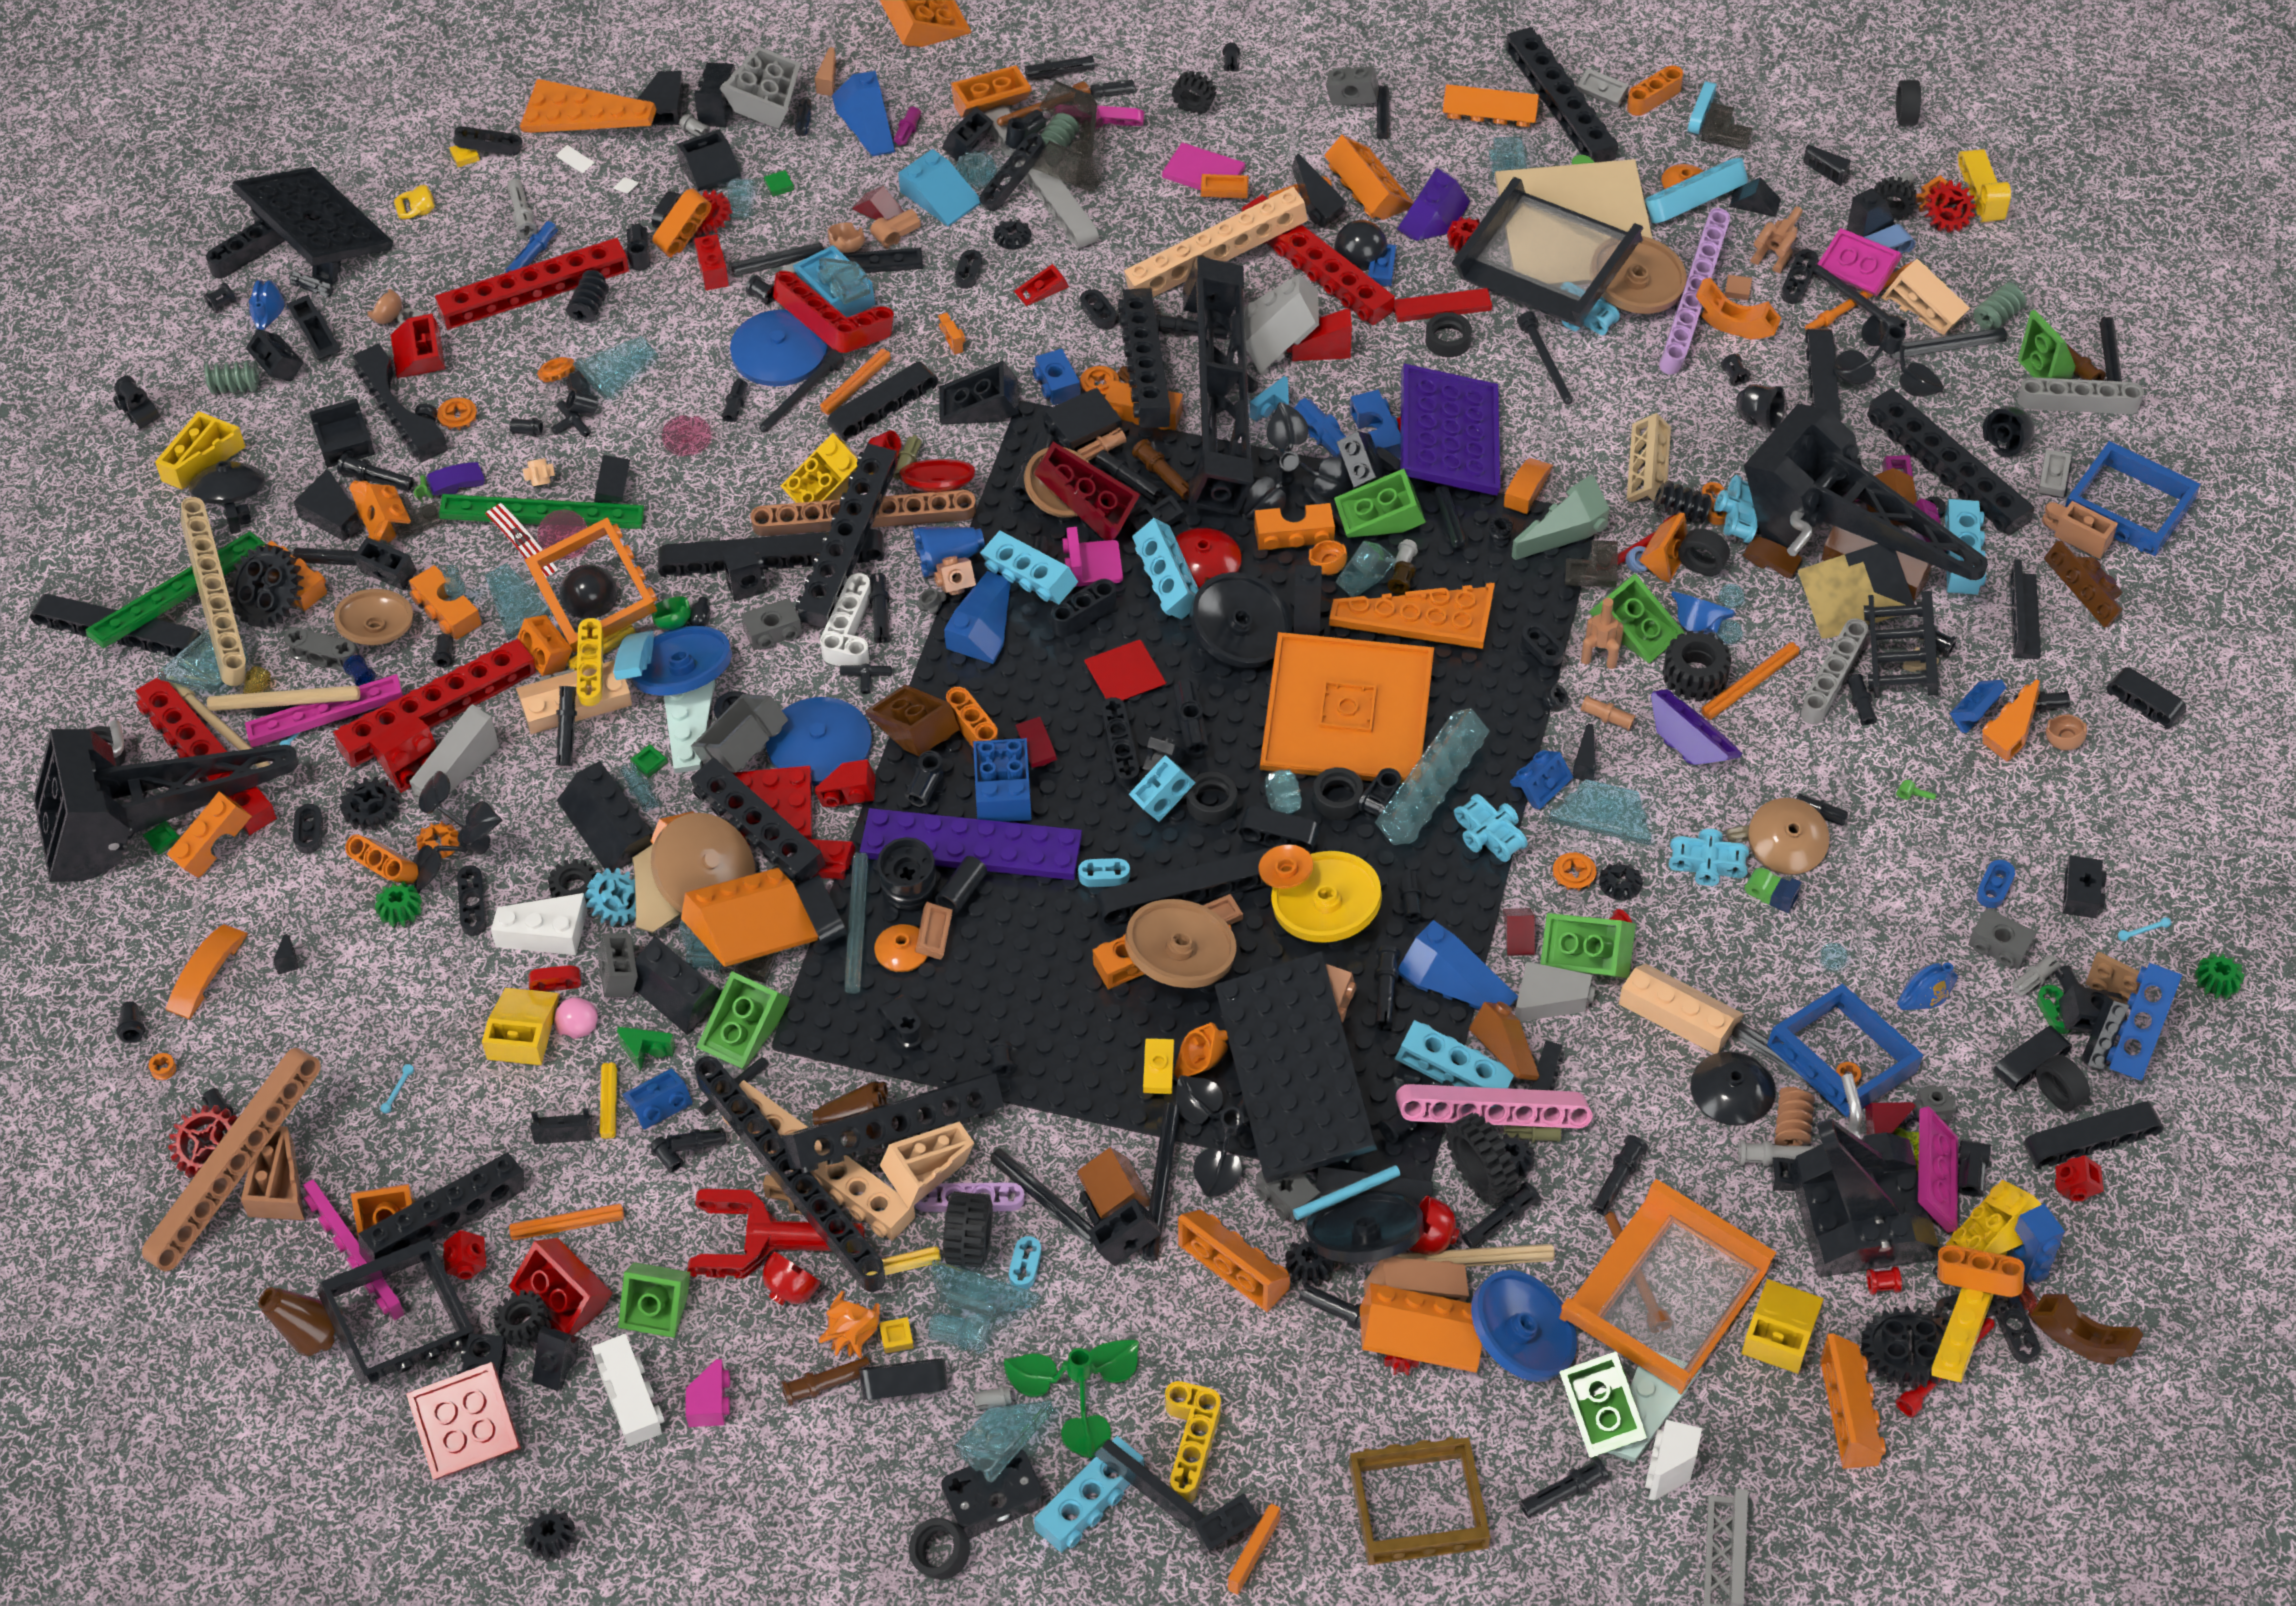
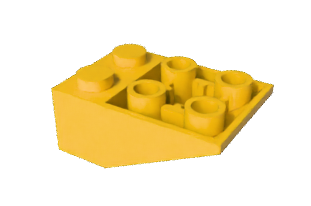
(823, 473)
(520, 1026)
(1994, 1220)
(1782, 1326)

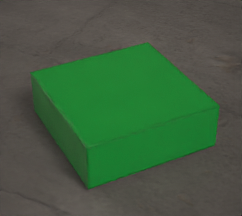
(778, 183)
(649, 761)
(161, 838)

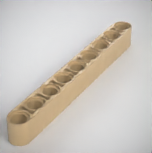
(213, 591)

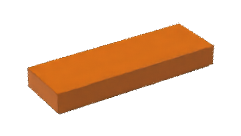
(1253, 1548)

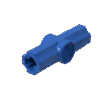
(1321, 427)

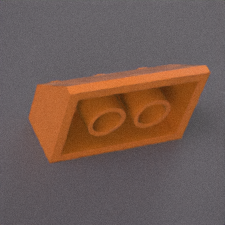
(990, 90)

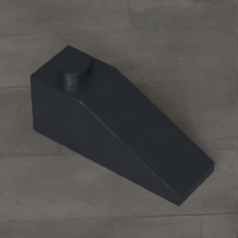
(1320, 198)

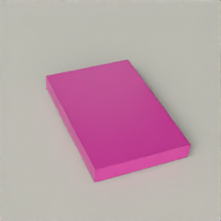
(1191, 162)
(1860, 261)

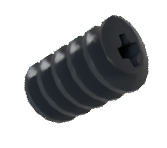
(588, 297)
(1682, 500)

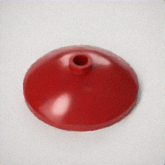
(937, 475)
(1209, 553)

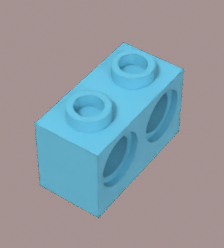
(1162, 788)

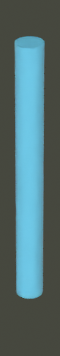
(1346, 1192)

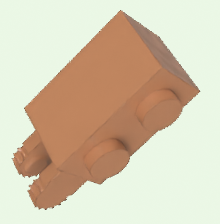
(2080, 527)

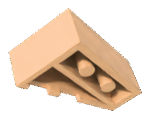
(1927, 297)
(925, 1161)

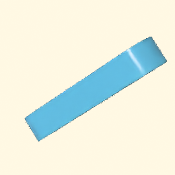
(1702, 107)

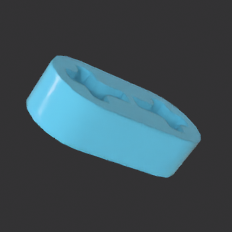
(1103, 872)
(1031, 1263)

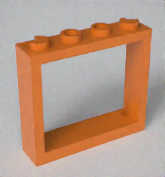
(614, 622)

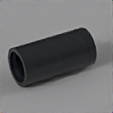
(961, 884)

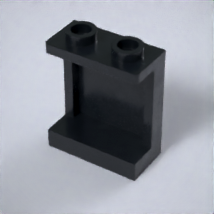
(1081, 419)
(341, 431)

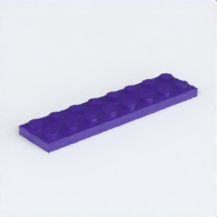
(997, 844)

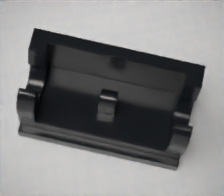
(611, 479)
(561, 1128)
(1224, 1523)

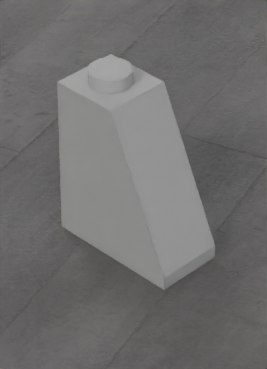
(1552, 992)

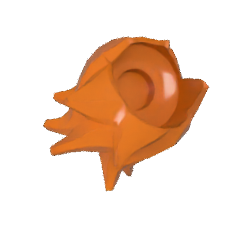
(849, 1325)

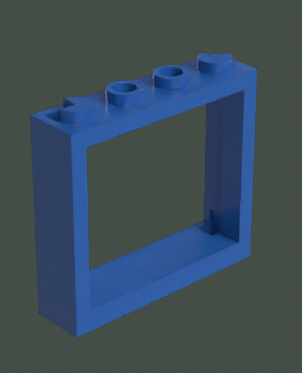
(2150, 474)
(1819, 1073)

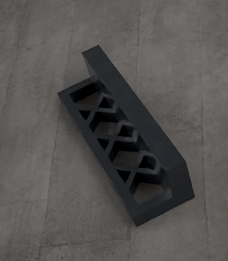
(2024, 613)

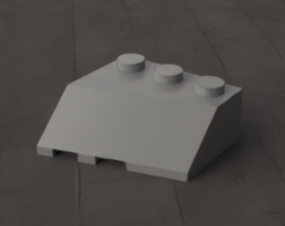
(762, 86)
(1280, 320)

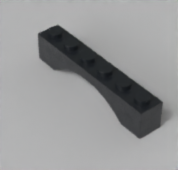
(421, 434)

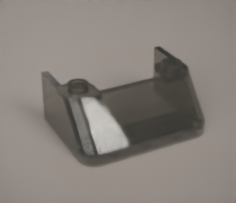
(1083, 160)

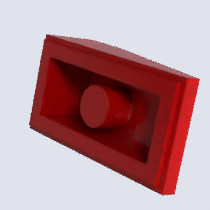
(1042, 285)

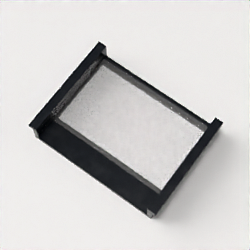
(1544, 254)

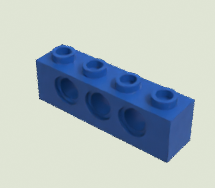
(2168, 982)

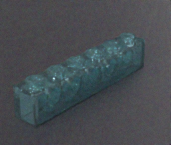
(1432, 777)

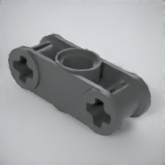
(318, 648)

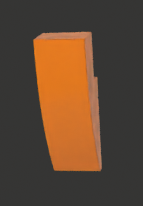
(1526, 485)

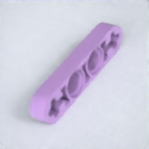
(990, 1188)

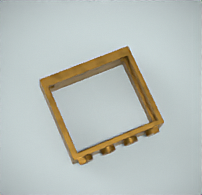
(1427, 1544)

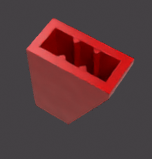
(1327, 341)

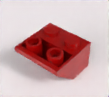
(417, 347)
(403, 750)

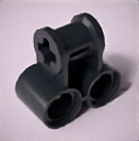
(134, 402)

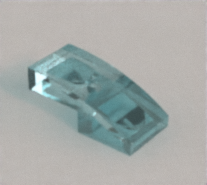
(740, 196)

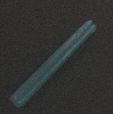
(856, 923)

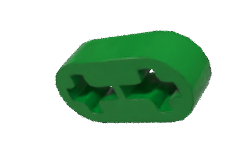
(2051, 1010)

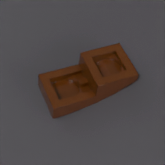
(1766, 552)

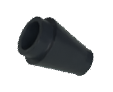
(130, 1024)

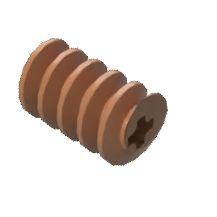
(1794, 1117)

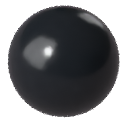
(1361, 243)
(588, 591)

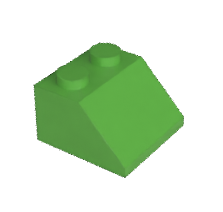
(653, 1299)

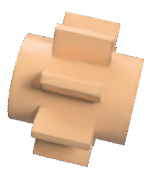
(538, 472)

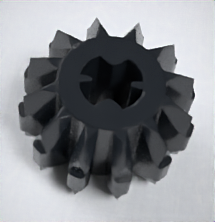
(1521, 1153)
(1300, 1268)
(548, 1544)

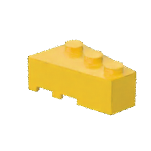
(196, 447)

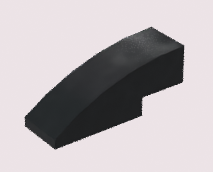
(312, 327)

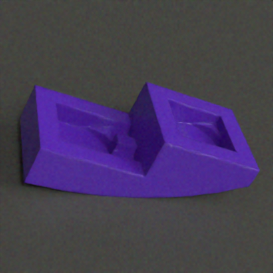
(450, 478)

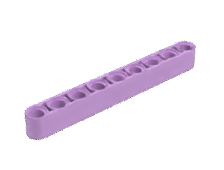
(1689, 306)

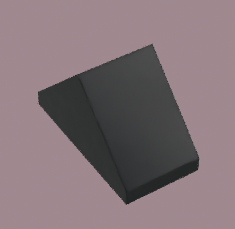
(1756, 198)

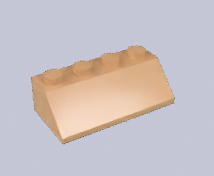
(541, 698)
(1679, 1008)

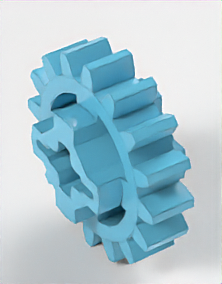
(615, 897)

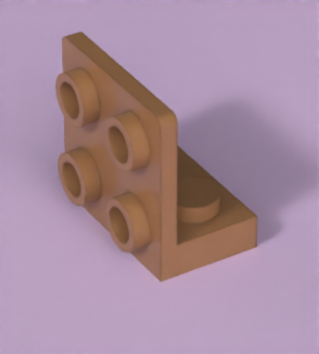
(2113, 976)

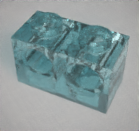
(1507, 154)

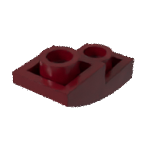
(1039, 746)

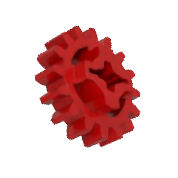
(718, 214)
(1949, 217)

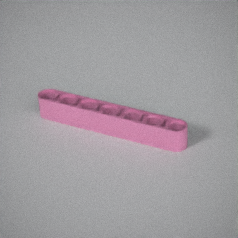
(1505, 1113)

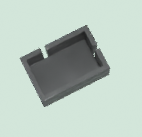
(741, 731)

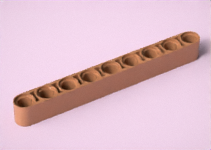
(900, 516)
(231, 1159)

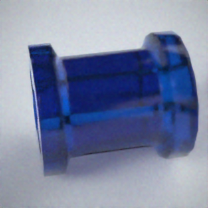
(358, 670)

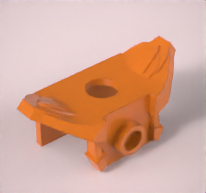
(387, 509)

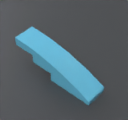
(634, 655)

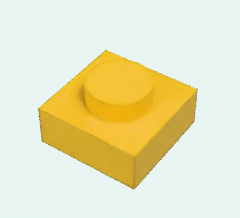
(463, 156)
(896, 1335)

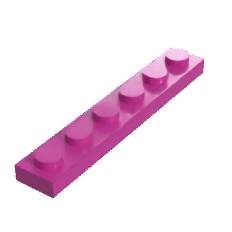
(313, 715)
(346, 1242)

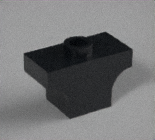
(1159, 748)
(554, 1357)

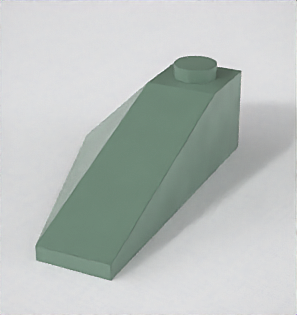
(1573, 520)

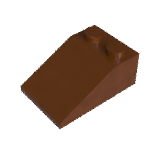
(914, 719)

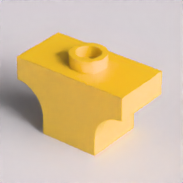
(1158, 1066)

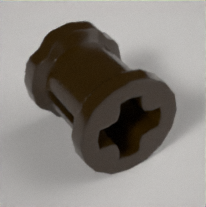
(1401, 577)

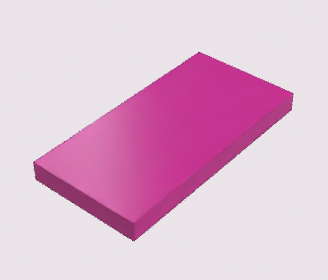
(1938, 1169)

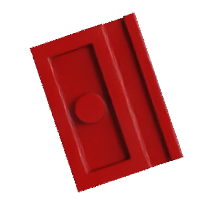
(836, 857)

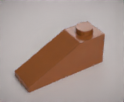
(1505, 1038)

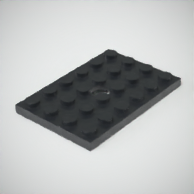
(341, 227)

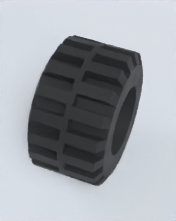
(1691, 680)
(967, 1229)

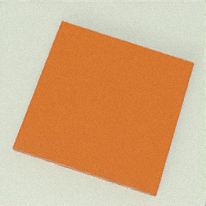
(1346, 706)

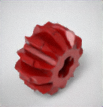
(1460, 232)

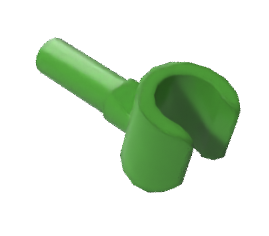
(422, 489)
(1908, 788)

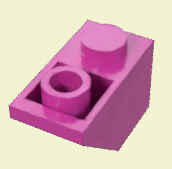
(706, 1397)

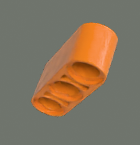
(1655, 90)
(681, 222)
(971, 718)
(381, 859)
(1980, 1270)

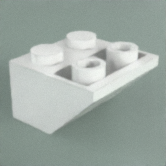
(1672, 1458)

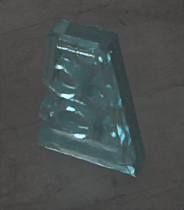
(616, 366)
(513, 599)

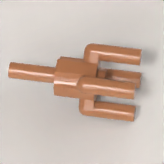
(1779, 239)
(1603, 632)

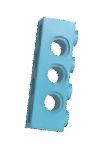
(1964, 521)
(1028, 567)
(1166, 568)
(1447, 1049)
(1071, 1500)

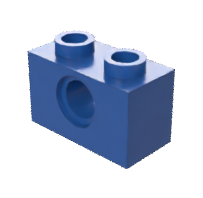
(1056, 377)

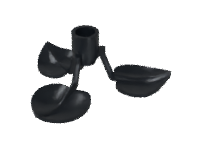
(1855, 369)
(1283, 431)
(472, 836)
(1198, 1100)

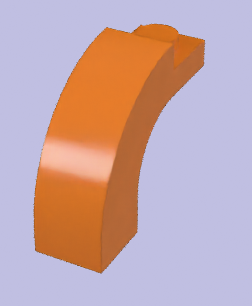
(1740, 320)

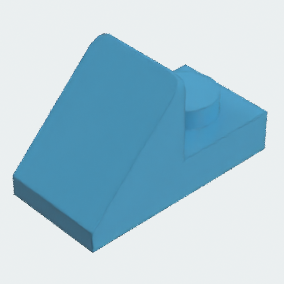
(1268, 400)

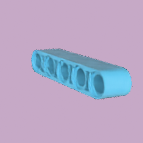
(1696, 190)

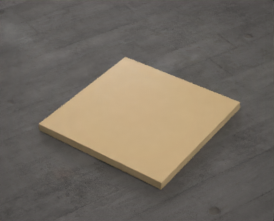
(1597, 190)

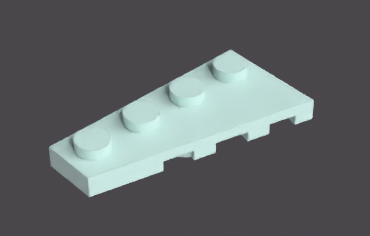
(687, 721)
(1654, 1402)

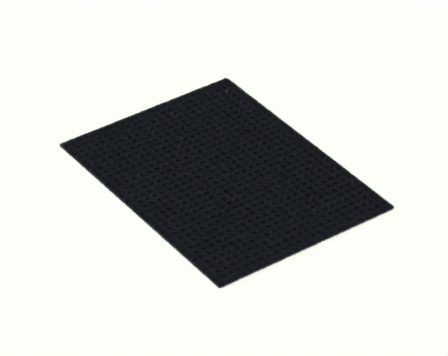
(1025, 943)

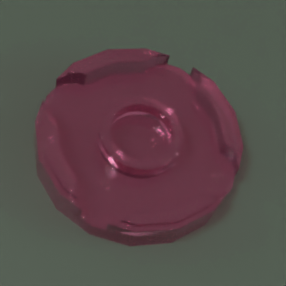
(681, 441)
(558, 527)

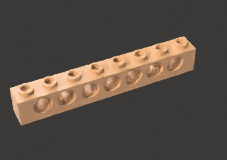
(1219, 242)
(854, 1177)

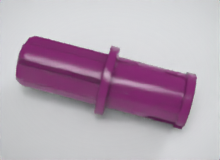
(907, 126)

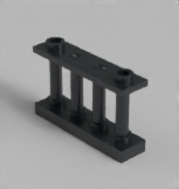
(1925, 655)

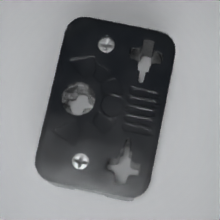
(973, 1508)

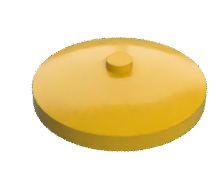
(1333, 902)

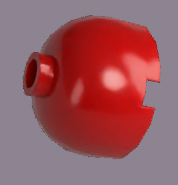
(1438, 1227)
(788, 1281)

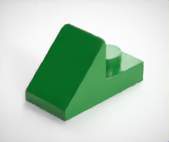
(639, 1042)

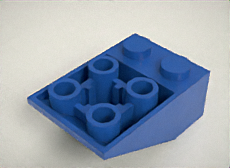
(1002, 780)

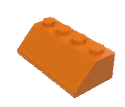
(1490, 103)
(1367, 178)
(1232, 1258)
(1419, 1327)
(1851, 1404)

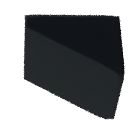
(285, 957)

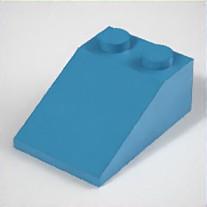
(938, 188)
(808, 272)

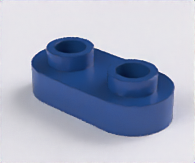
(1995, 885)

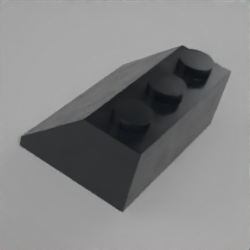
(674, 985)

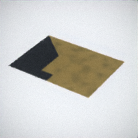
(1842, 584)

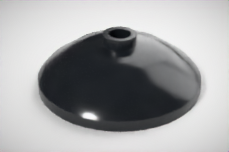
(227, 482)
(1732, 1100)

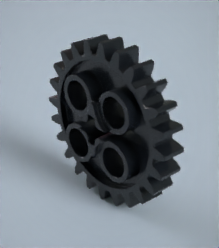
(265, 586)
(1887, 1346)

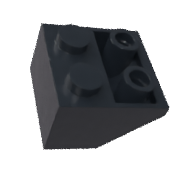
(708, 160)

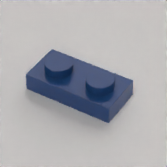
(1383, 270)

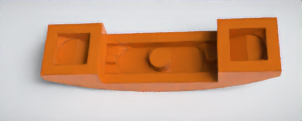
(202, 968)

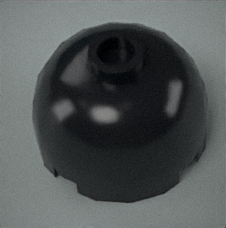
(2011, 427)

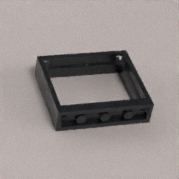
(377, 1269)

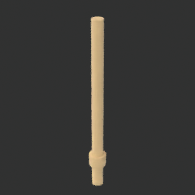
(189, 697)

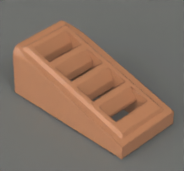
(826, 74)

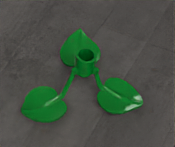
(1034, 1373)

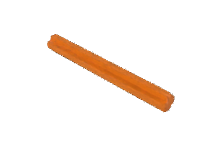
(1750, 680)

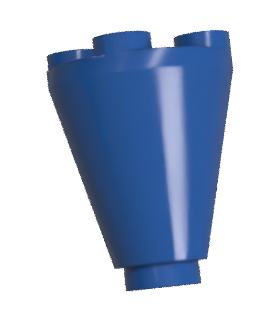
(937, 543)

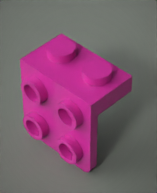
(1092, 559)

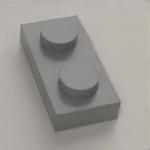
(1603, 87)
(2054, 473)

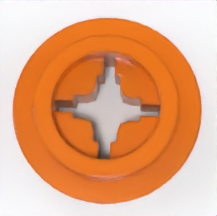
(556, 369)
(1097, 374)
(447, 411)
(445, 832)
(1581, 863)

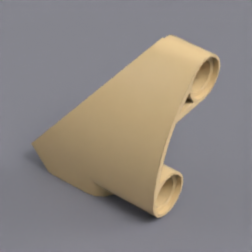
(651, 907)

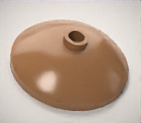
(1040, 493)
(373, 616)
(1778, 847)

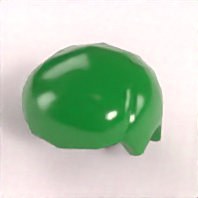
(672, 613)

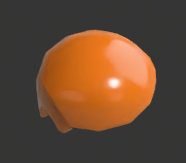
(1329, 555)

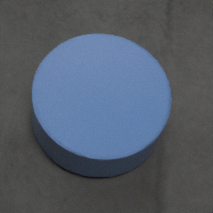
(1632, 559)

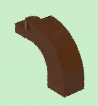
(2074, 1330)

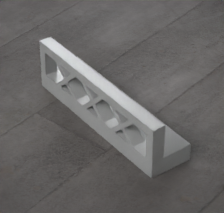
(1738, 1548)

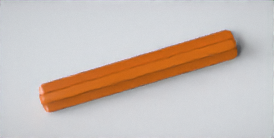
(854, 382)
(566, 1221)

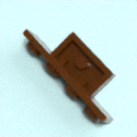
(2087, 582)

